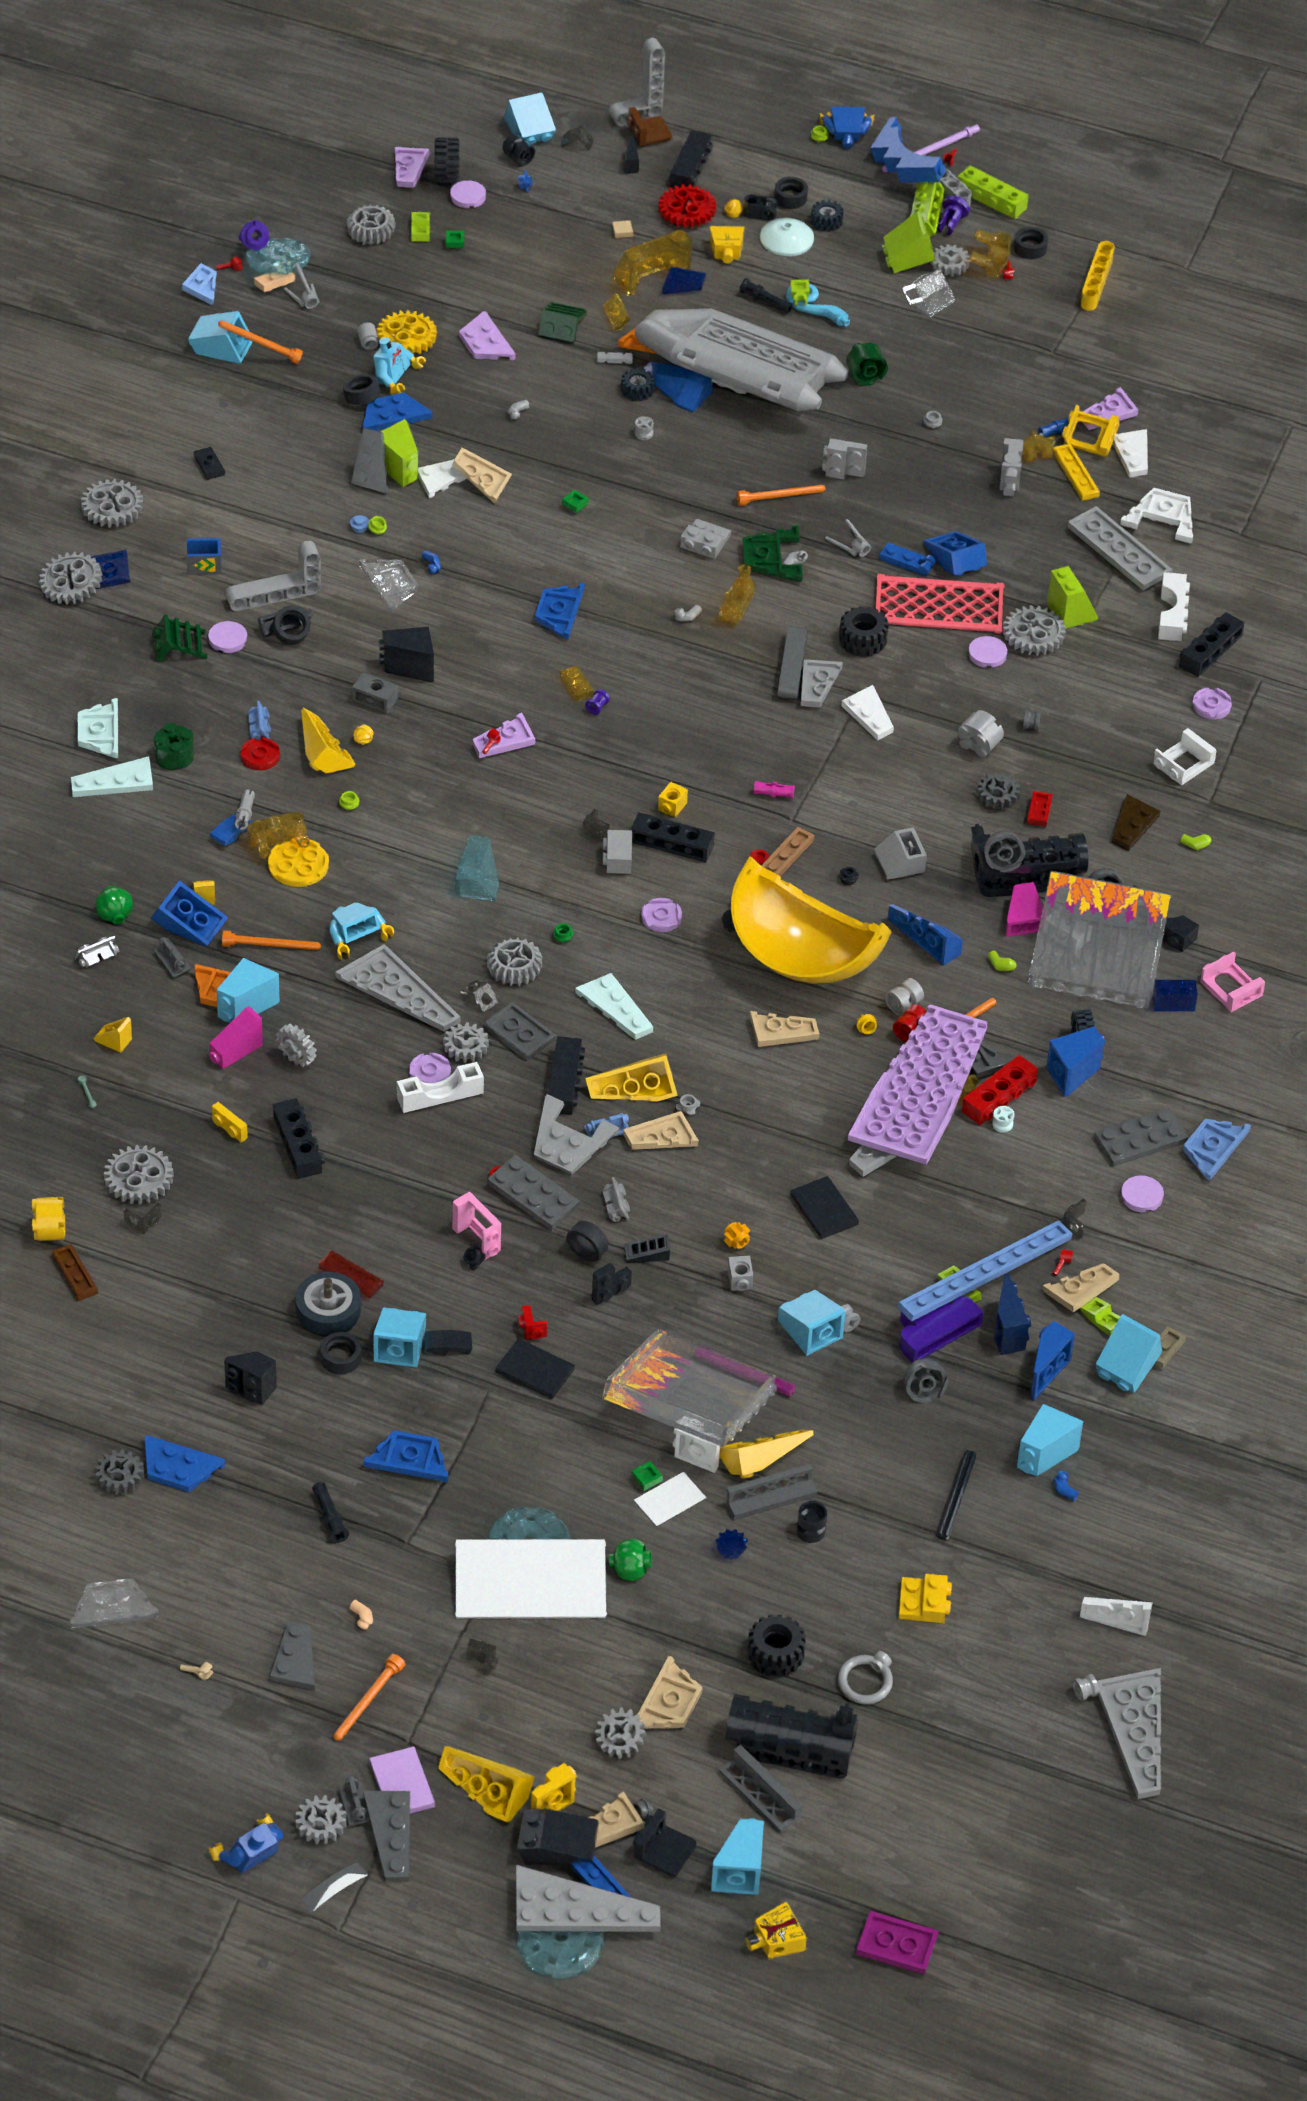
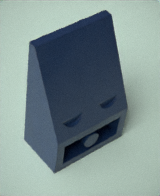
(1011, 1322)

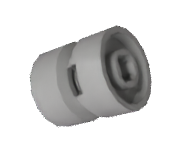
(904, 995)

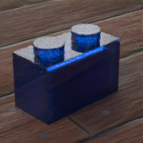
(1174, 995)

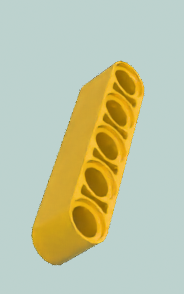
(1097, 275)

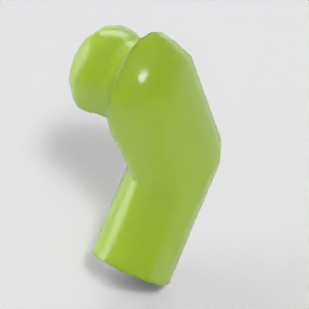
(1197, 842)
(1001, 964)

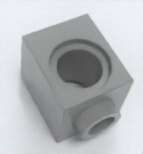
(740, 1273)

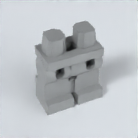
(1011, 466)

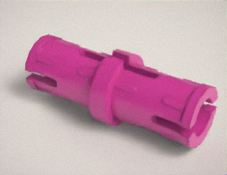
(774, 789)

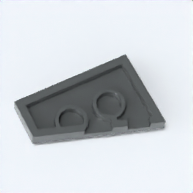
(370, 462)
(295, 1657)

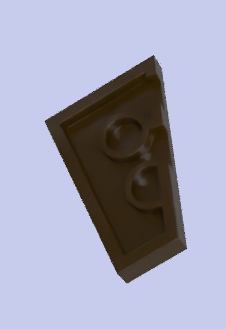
(1133, 822)

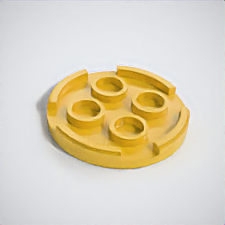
(298, 865)

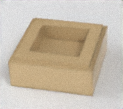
(622, 229)

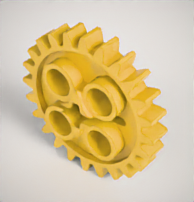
(408, 329)

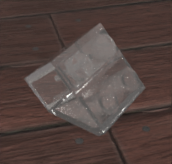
(929, 293)

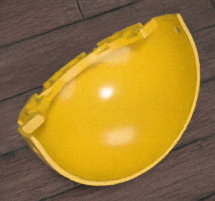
(799, 933)

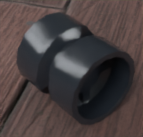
(518, 149)
(812, 1521)

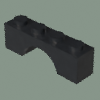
(1180, 932)

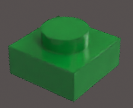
(454, 239)
(575, 501)
(647, 1475)

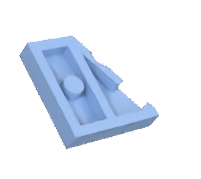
(201, 283)

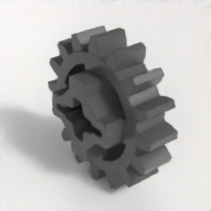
(998, 790)
(119, 1471)

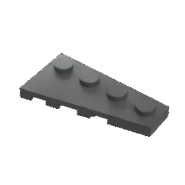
(391, 1830)

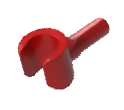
(949, 157)
(235, 263)
(1008, 273)
(494, 737)
(1065, 1256)

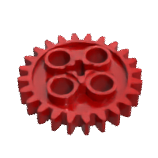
(676, 201)

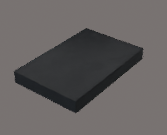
(824, 1207)
(535, 1368)

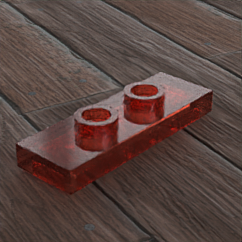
(366, 1281)

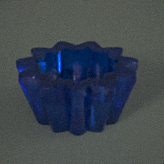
(731, 1544)

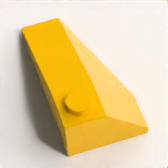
(641, 1080)
(752, 1457)
(492, 1784)

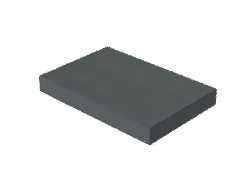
(519, 1031)

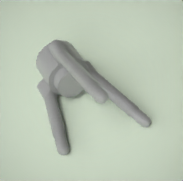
(308, 297)
(859, 544)

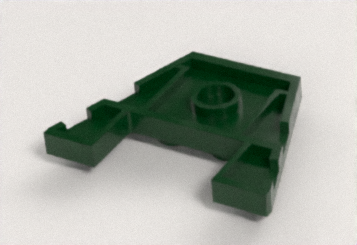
(764, 554)

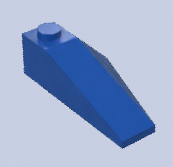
(680, 384)
(930, 936)

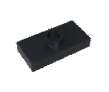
(209, 463)

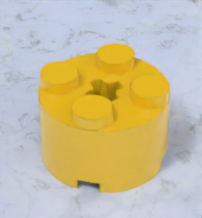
(48, 1218)

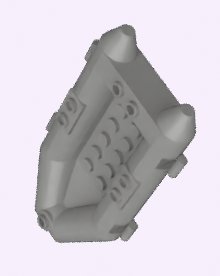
(741, 355)

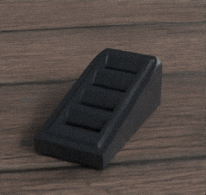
(631, 158)
(660, 1253)

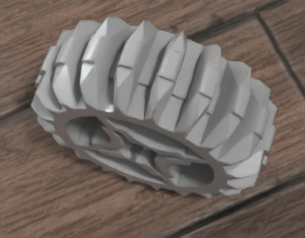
(370, 224)
(514, 961)

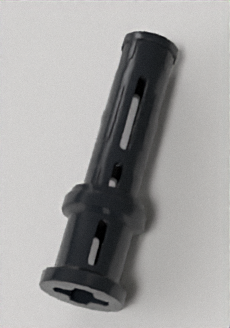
(758, 292)
(332, 1518)

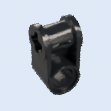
(758, 207)

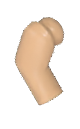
(364, 1613)

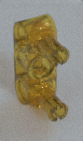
(998, 252)
(738, 597)
(276, 831)

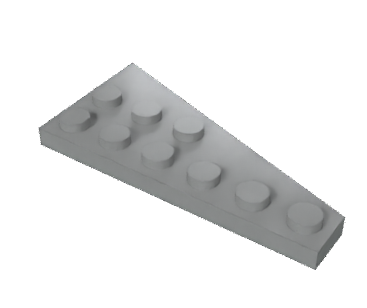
(393, 982)
(566, 1905)

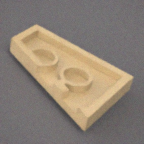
(483, 474)
(777, 1030)
(661, 1133)
(1081, 1289)

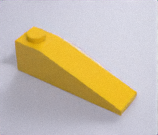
(322, 747)

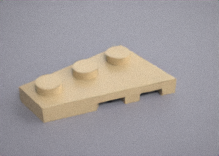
(617, 1820)

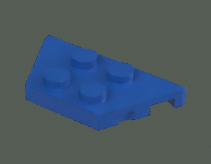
(392, 409)
(559, 608)
(409, 1455)
(178, 1465)

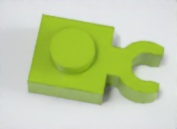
(800, 291)

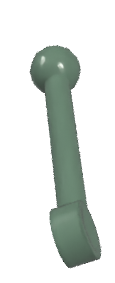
(82, 1080)

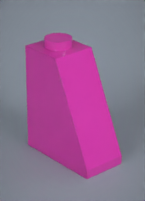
(1024, 910)
(237, 1039)

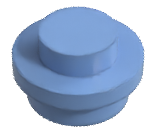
(359, 523)

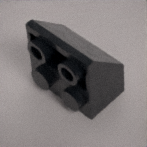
(251, 1376)

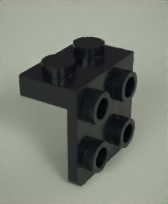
(662, 1845)

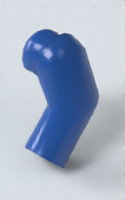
(434, 565)
(1062, 1486)

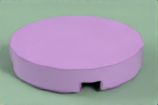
(468, 194)
(227, 636)
(987, 651)
(1212, 703)
(661, 915)
(430, 1068)
(1142, 1193)

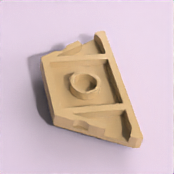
(670, 1698)

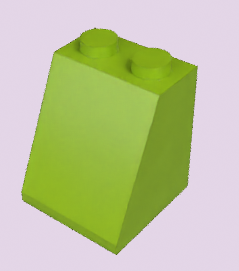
(908, 244)
(401, 453)
(1069, 598)

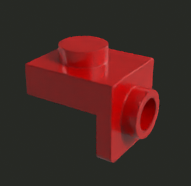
(531, 1329)

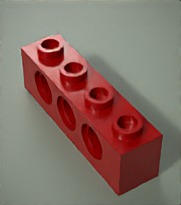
(999, 1089)

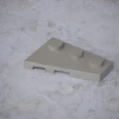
(818, 680)

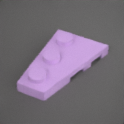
(409, 165)
(1115, 404)
(513, 736)

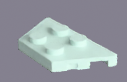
(99, 729)

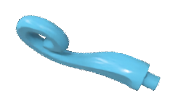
(832, 312)

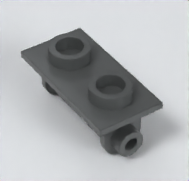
(171, 957)
(354, 1801)

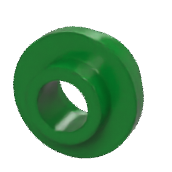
(563, 932)

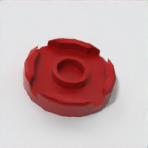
(260, 754)

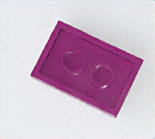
(897, 1942)

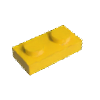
(230, 1122)

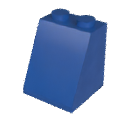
(1075, 1058)

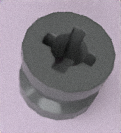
(1032, 720)

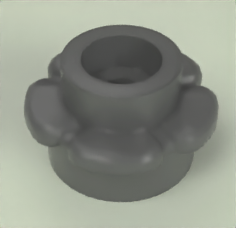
(643, 1808)

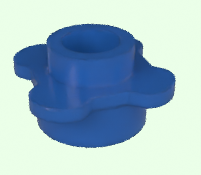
(525, 181)

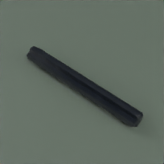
(956, 1495)

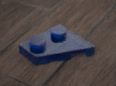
(683, 280)

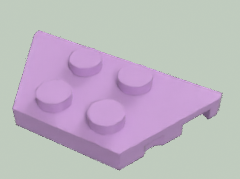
(485, 339)

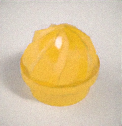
(733, 208)
(363, 734)
(866, 1024)

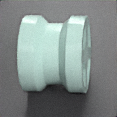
(1003, 1119)

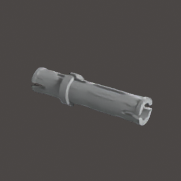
(244, 812)

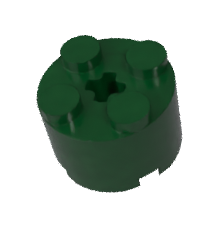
(866, 363)
(173, 746)

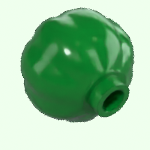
(114, 904)
(631, 1559)

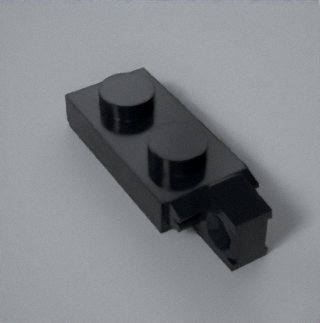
(287, 623)

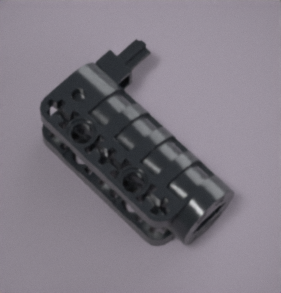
(1042, 856)
(794, 1736)

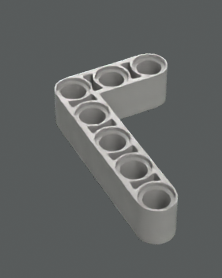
(651, 99)
(281, 587)

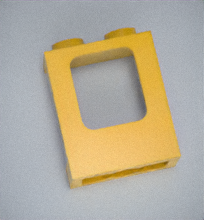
(1108, 431)

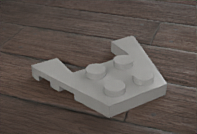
(564, 1146)

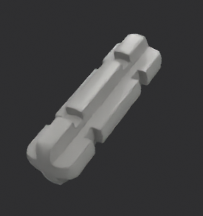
(614, 357)

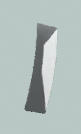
(333, 1885)

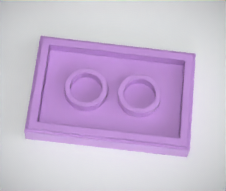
(403, 1772)

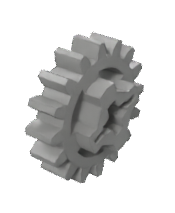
(950, 260)
(466, 1042)
(296, 1045)
(622, 1723)
(321, 1819)

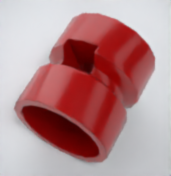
(908, 1021)

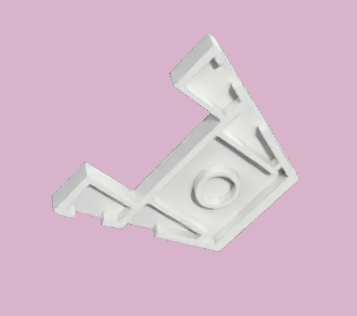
(1163, 507)

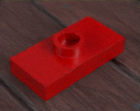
(1039, 808)

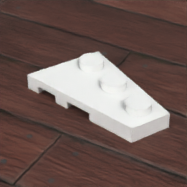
(439, 476)

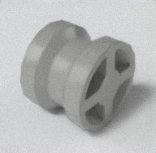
(644, 428)
(851, 1319)
(1086, 1687)

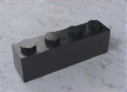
(691, 159)
(565, 1072)

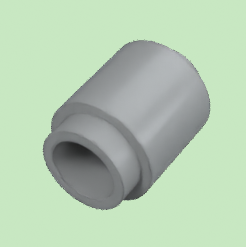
(368, 336)

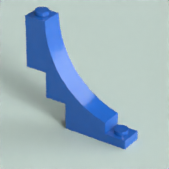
(897, 158)

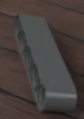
(792, 662)

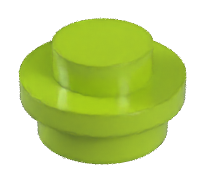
(819, 133)
(377, 525)
(349, 800)

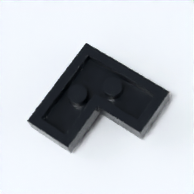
(608, 1283)

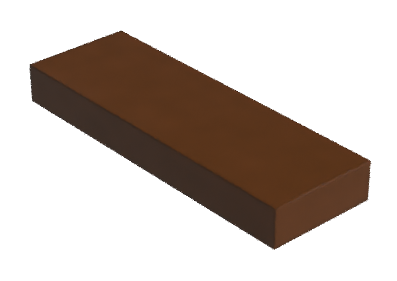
(74, 1272)

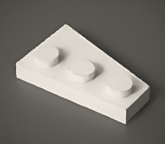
(1132, 451)
(869, 712)
(1121, 1614)

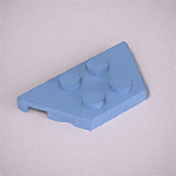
(1213, 1145)

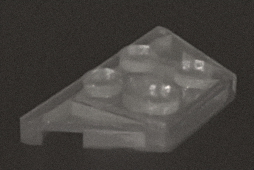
(390, 581)
(112, 1603)

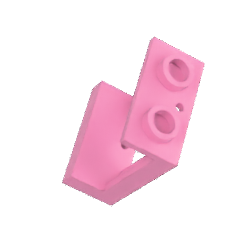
(1248, 992)
(464, 1217)

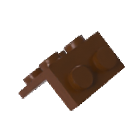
(647, 130)

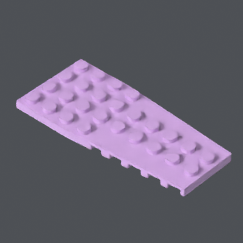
(921, 1086)

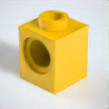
(672, 799)

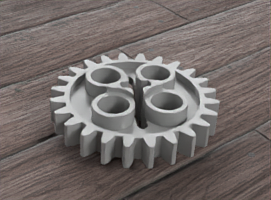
(102, 500)
(56, 580)
(1034, 630)
(138, 1174)

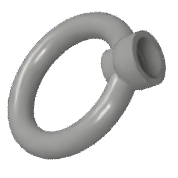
(879, 1662)

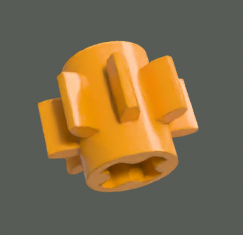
(736, 1235)

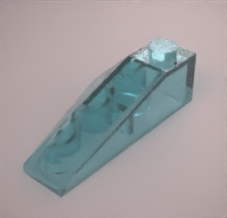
(477, 871)

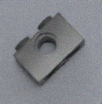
(375, 693)

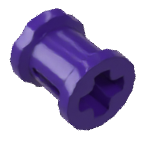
(598, 703)

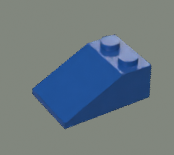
(957, 552)
(189, 915)
(1052, 1356)

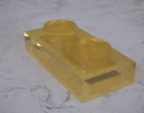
(616, 312)
(576, 683)

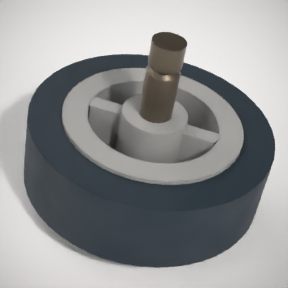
(328, 1303)

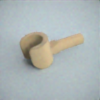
(203, 1672)

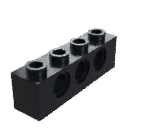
(1211, 644)
(672, 837)
(297, 1138)

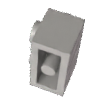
(618, 851)

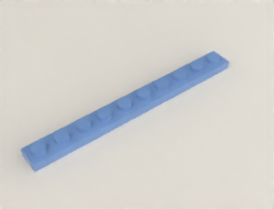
(984, 1270)

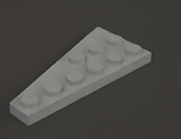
(1135, 1720)

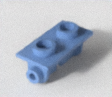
(259, 722)
(617, 1120)

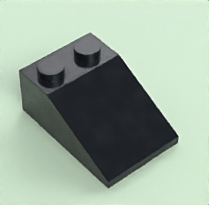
(556, 1837)

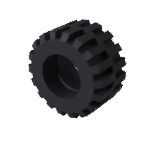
(446, 159)
(863, 631)
(775, 1660)

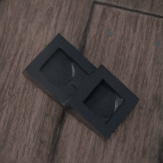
(448, 1340)

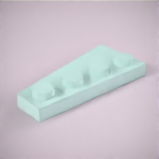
(121, 778)
(616, 1004)

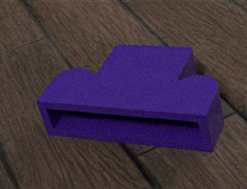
(939, 1327)

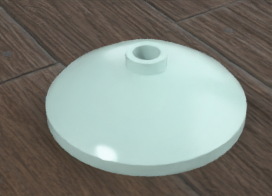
(786, 237)

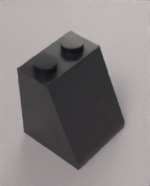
(408, 653)

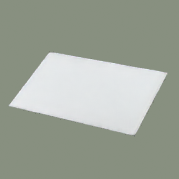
(670, 1498)

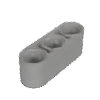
(955, 187)

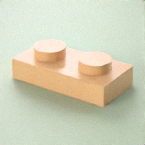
(270, 281)

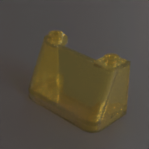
(652, 256)

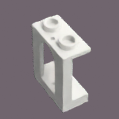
(1196, 746)

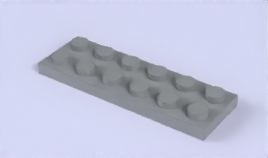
(1119, 547)

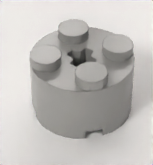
(980, 733)

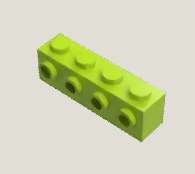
(994, 192)
(928, 201)

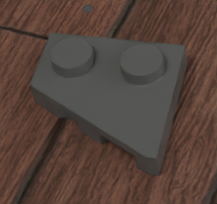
(987, 1061)

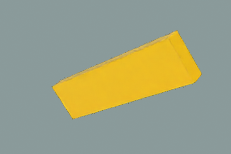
(1076, 472)

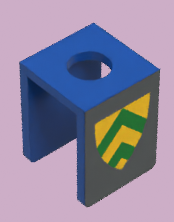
(204, 556)

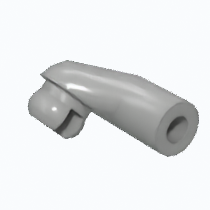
(514, 410)
(796, 558)
(682, 616)

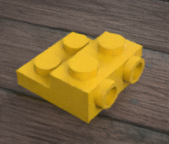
(925, 1598)
(557, 1791)

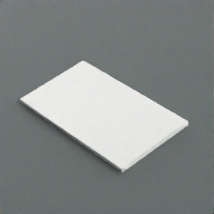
(530, 1579)

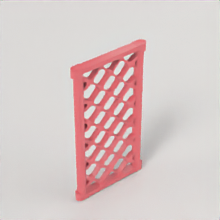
(949, 586)

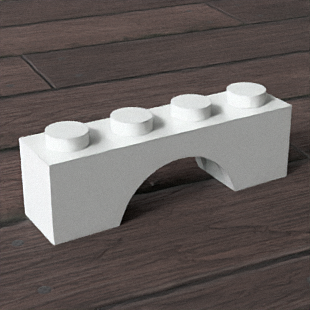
(1172, 621)
(463, 1083)

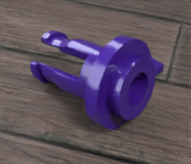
(955, 209)
(257, 242)

